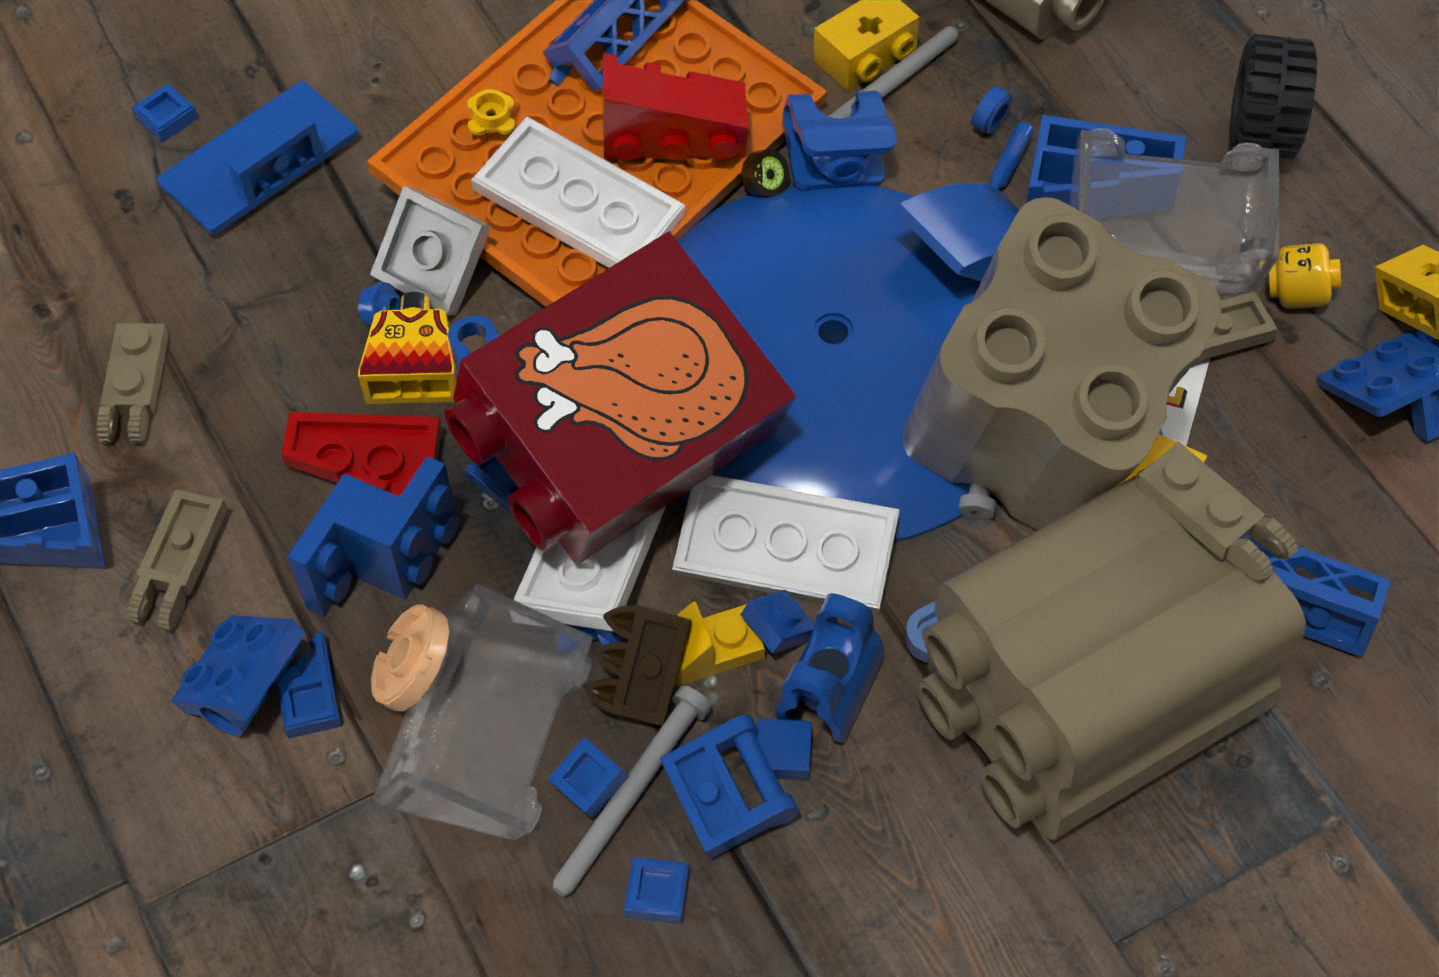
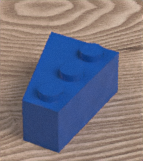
(49, 515)

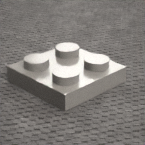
(430, 249)

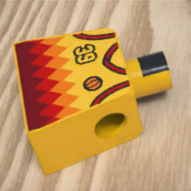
(408, 355)

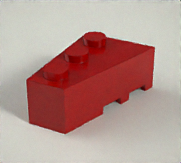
(671, 114)

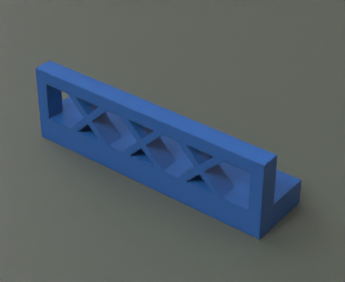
(599, 18)
(1328, 608)

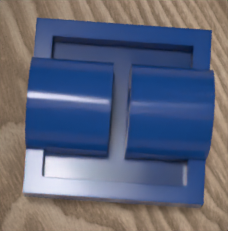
(237, 670)

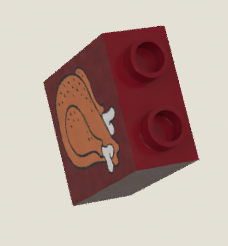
(616, 399)

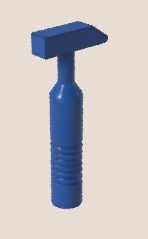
(1011, 155)

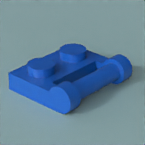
(712, 794)

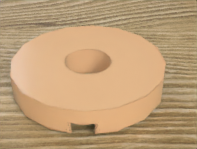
(412, 659)

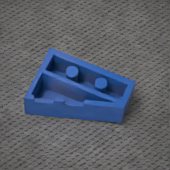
(1056, 152)

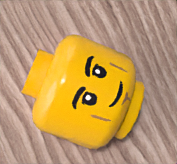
(1304, 276)

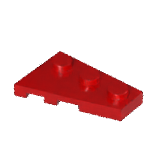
(367, 447)

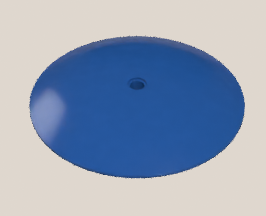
(851, 275)

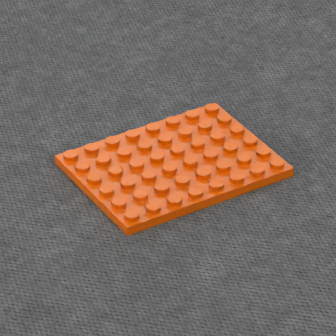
(444, 156)

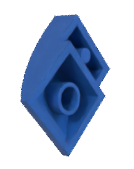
(960, 224)

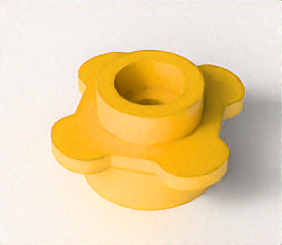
(490, 102)

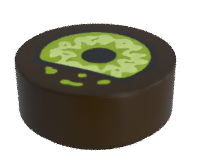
(765, 173)

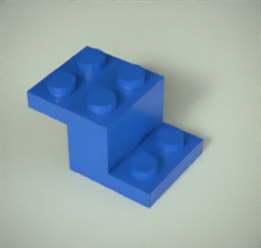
(374, 537)

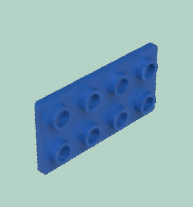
(257, 157)
(1393, 376)

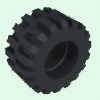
(1274, 93)

